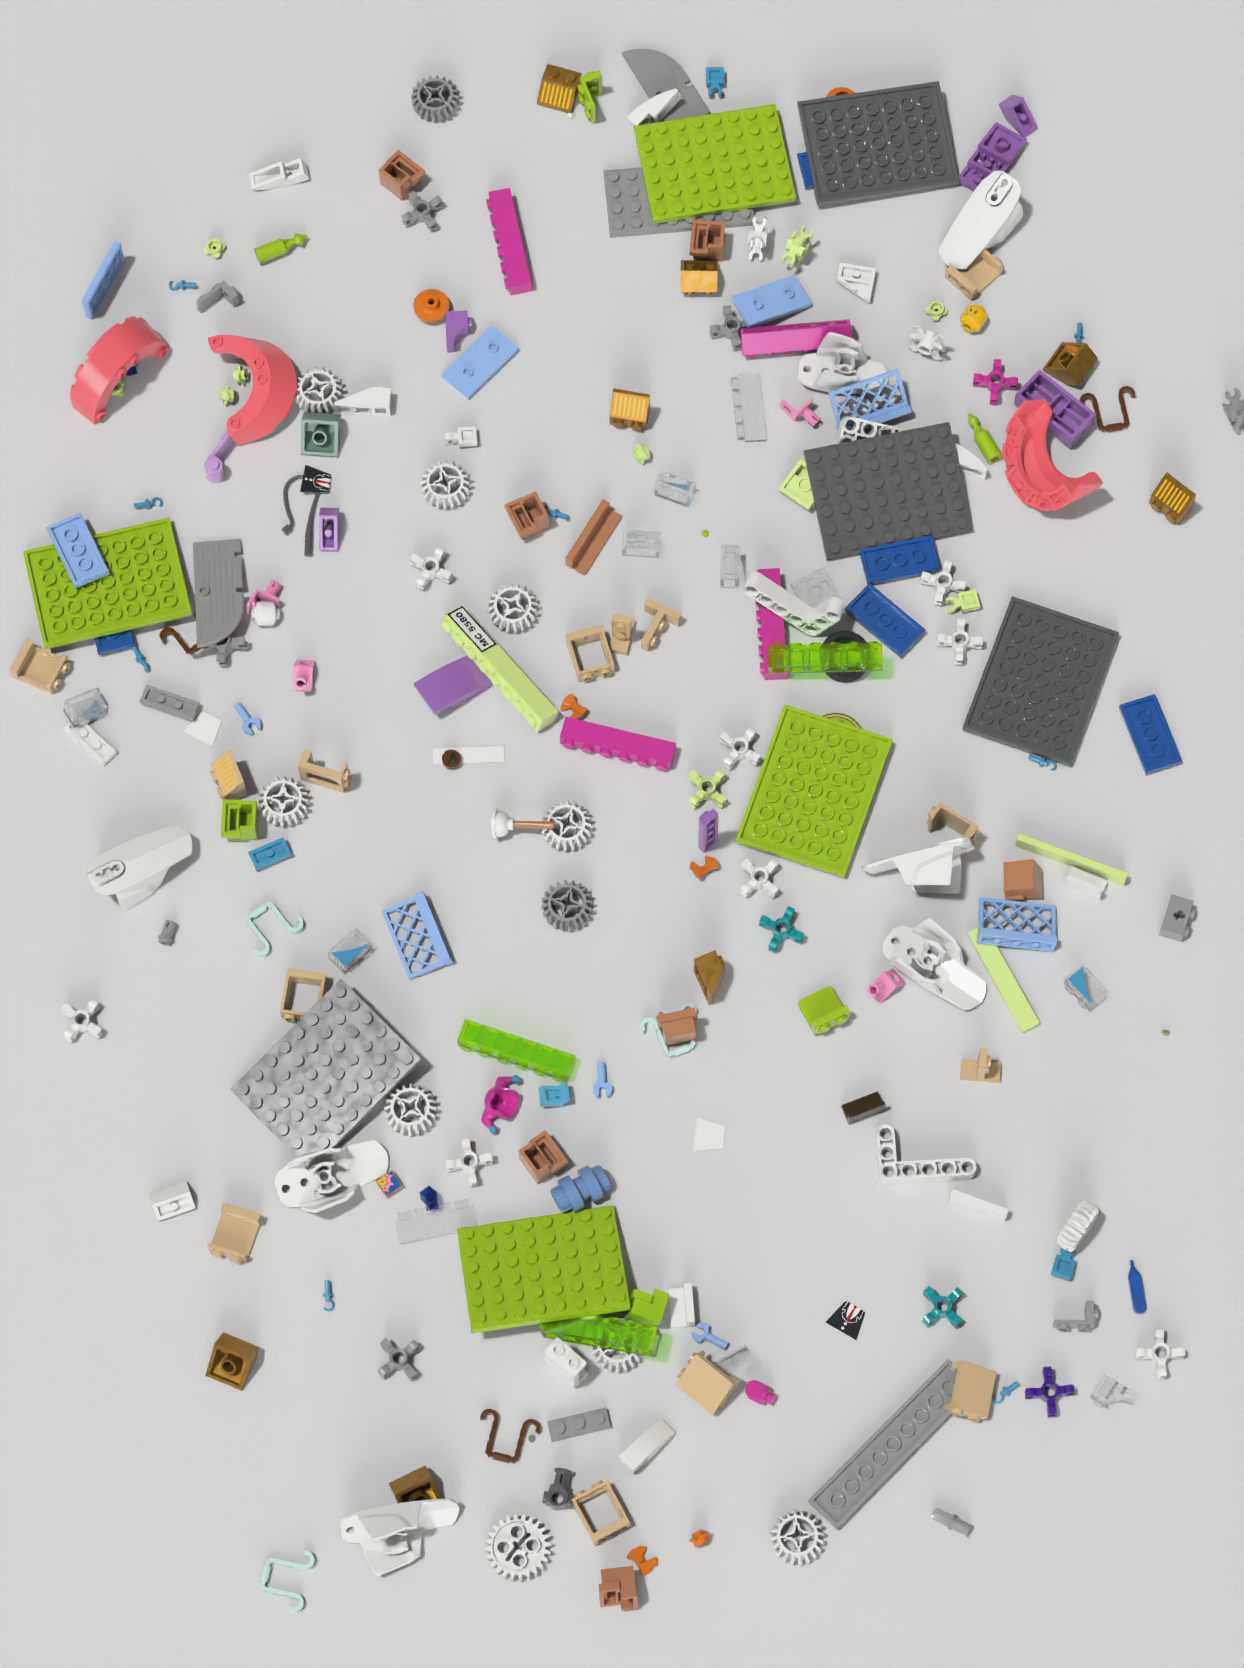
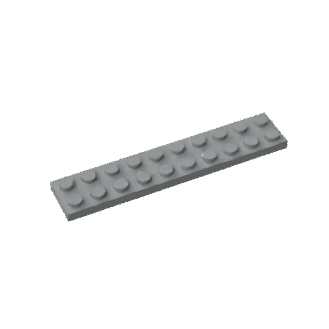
(886, 1449)

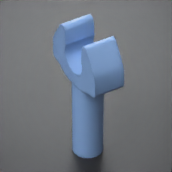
(248, 721)
(602, 1084)
(707, 1336)

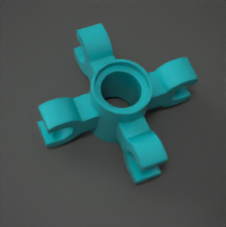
(795, 935)
(953, 1318)

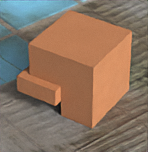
(400, 175)
(707, 240)
(528, 515)
(1022, 880)
(677, 1025)
(542, 1157)
(618, 1588)

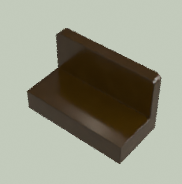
(863, 1108)

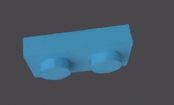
(269, 853)

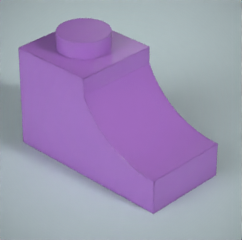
(456, 327)

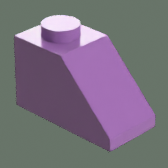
(1018, 114)
(329, 529)

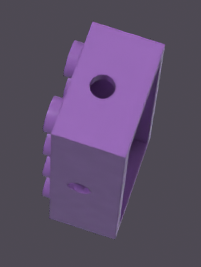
(1069, 415)

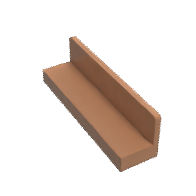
(592, 538)

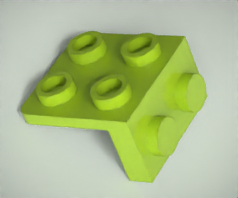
(590, 86)
(823, 1010)

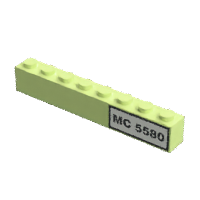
(499, 668)

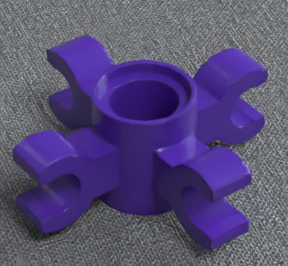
(1066, 1390)

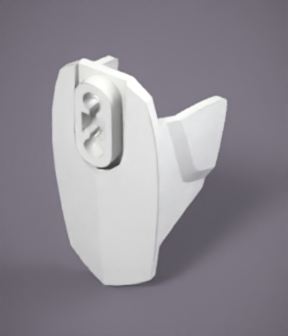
(839, 364)

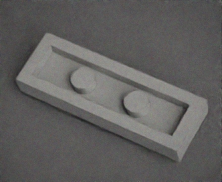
(169, 703)
(578, 1424)

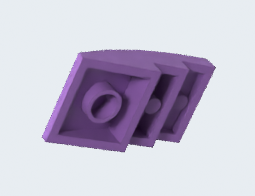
(993, 154)
(452, 684)

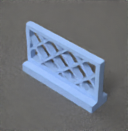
(879, 416)
(432, 928)
(1017, 937)

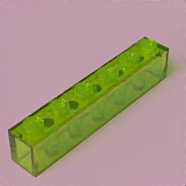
(825, 657)
(516, 1050)
(606, 1333)

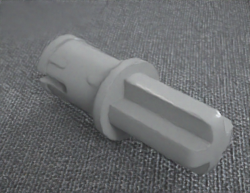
(951, 1521)

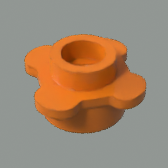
(699, 1537)

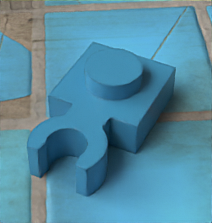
(714, 80)
(1063, 1264)

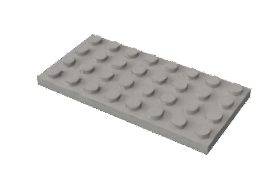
(631, 214)

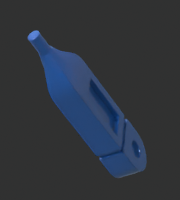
(1136, 1290)

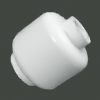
(265, 613)

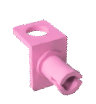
(804, 411)
(268, 595)
(303, 675)
(885, 985)

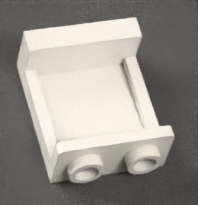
(565, 1362)

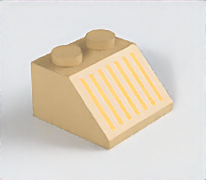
(228, 777)

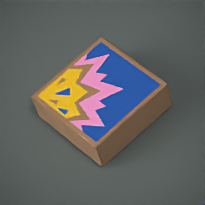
(389, 1184)

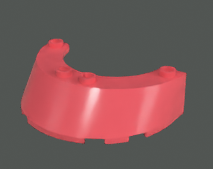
(109, 362)
(271, 391)
(1029, 464)

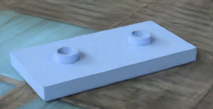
(103, 280)
(771, 301)
(480, 362)
(77, 550)

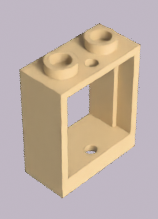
(587, 636)
(303, 977)
(610, 1530)

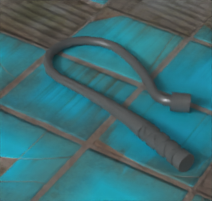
(308, 534)

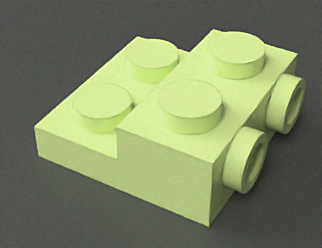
(798, 486)

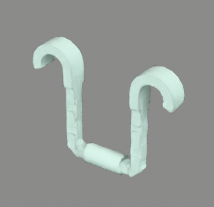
(259, 910)
(676, 1051)
(266, 1572)

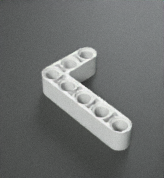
(858, 429)
(792, 609)
(918, 1165)

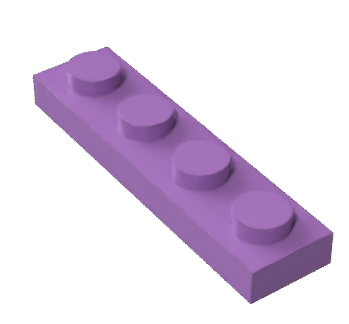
(708, 830)

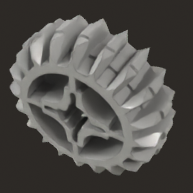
(435, 104)
(552, 900)

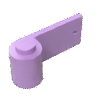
(213, 465)

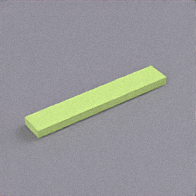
(1071, 859)
(1005, 983)

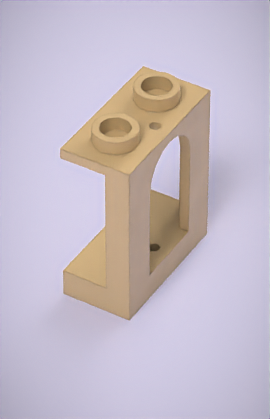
(306, 768)

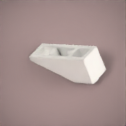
(367, 402)

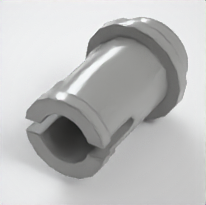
(167, 933)

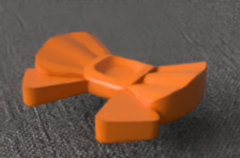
(570, 703)
(710, 864)
(644, 1566)

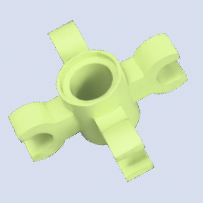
(797, 246)
(701, 795)

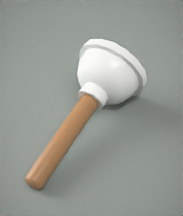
(502, 824)

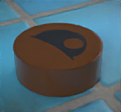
(451, 759)

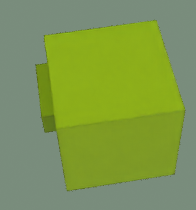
(239, 820)
(646, 1307)

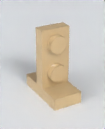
(661, 615)
(621, 634)
(980, 1070)

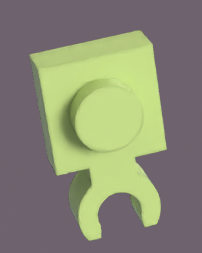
(966, 601)

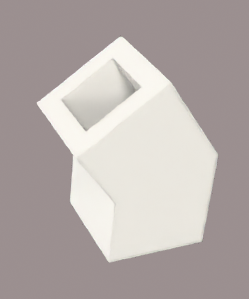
(862, 408)

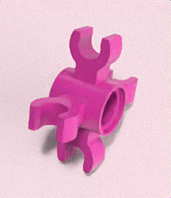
(995, 388)

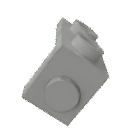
(218, 290)
(1082, 1325)

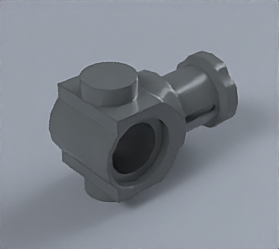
(559, 1489)

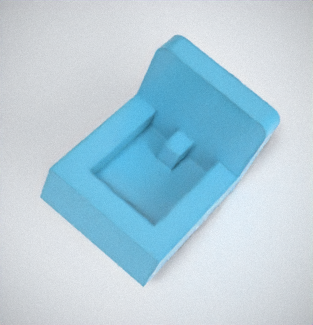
(554, 1095)

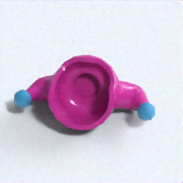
(500, 1101)

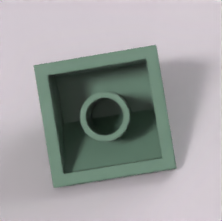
(320, 434)

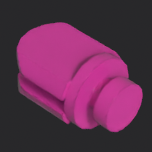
(759, 1392)

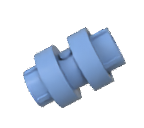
(589, 1184)

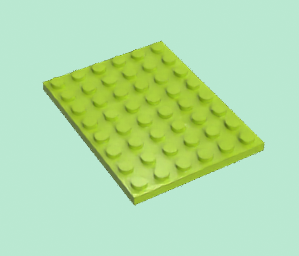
(714, 163)
(140, 590)
(814, 791)
(543, 1269)

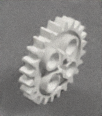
(532, 1558)

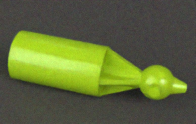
(277, 247)
(984, 441)

